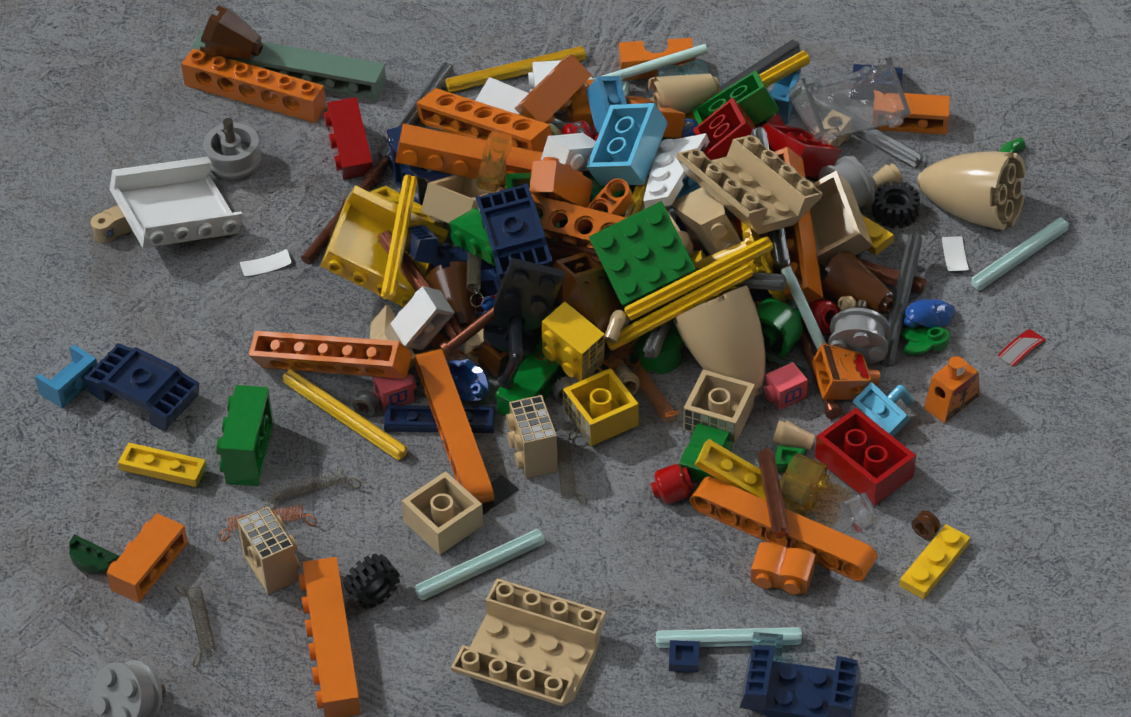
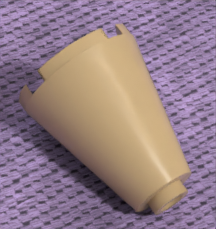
(683, 91)

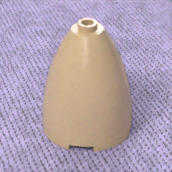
(977, 187)
(726, 336)

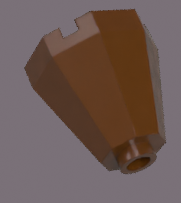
(230, 36)

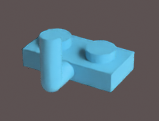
(883, 408)

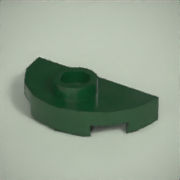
(89, 556)

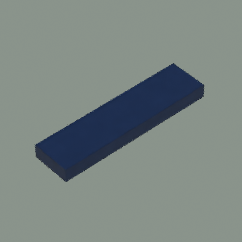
(420, 418)

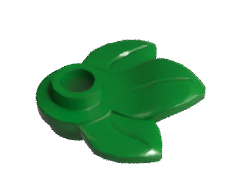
(923, 339)

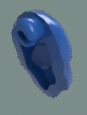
(929, 313)
(469, 380)

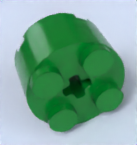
(779, 326)
(669, 355)

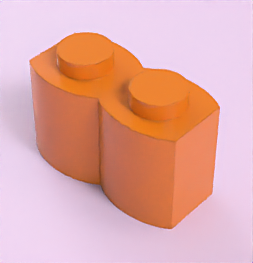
(783, 568)

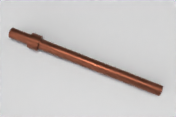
(371, 179)

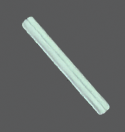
(1019, 254)
(479, 564)
(726, 637)

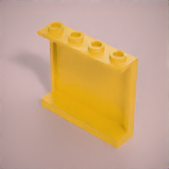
(355, 244)

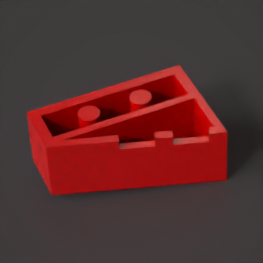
(348, 137)

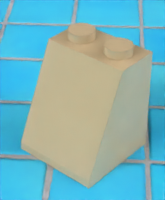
(708, 221)

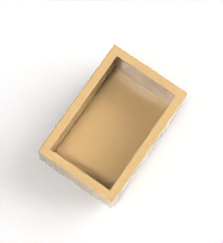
(451, 198)
(837, 220)

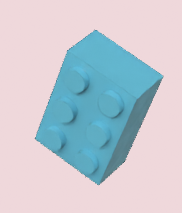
(627, 143)

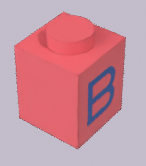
(785, 386)
(394, 391)

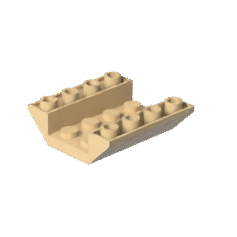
(753, 184)
(533, 643)

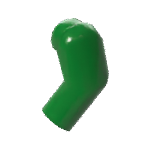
(1013, 146)

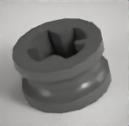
(366, 403)

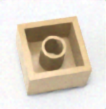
(442, 513)

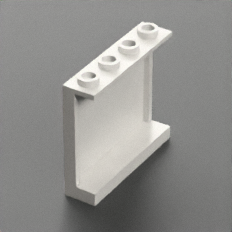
(173, 202)

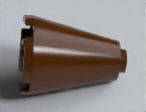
(852, 278)
(452, 284)

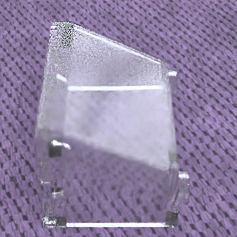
(850, 101)

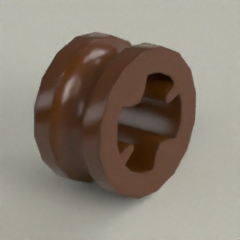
(925, 524)

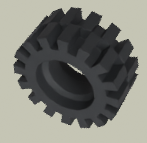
(896, 194)
(372, 581)

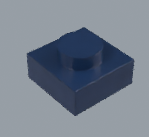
(684, 656)

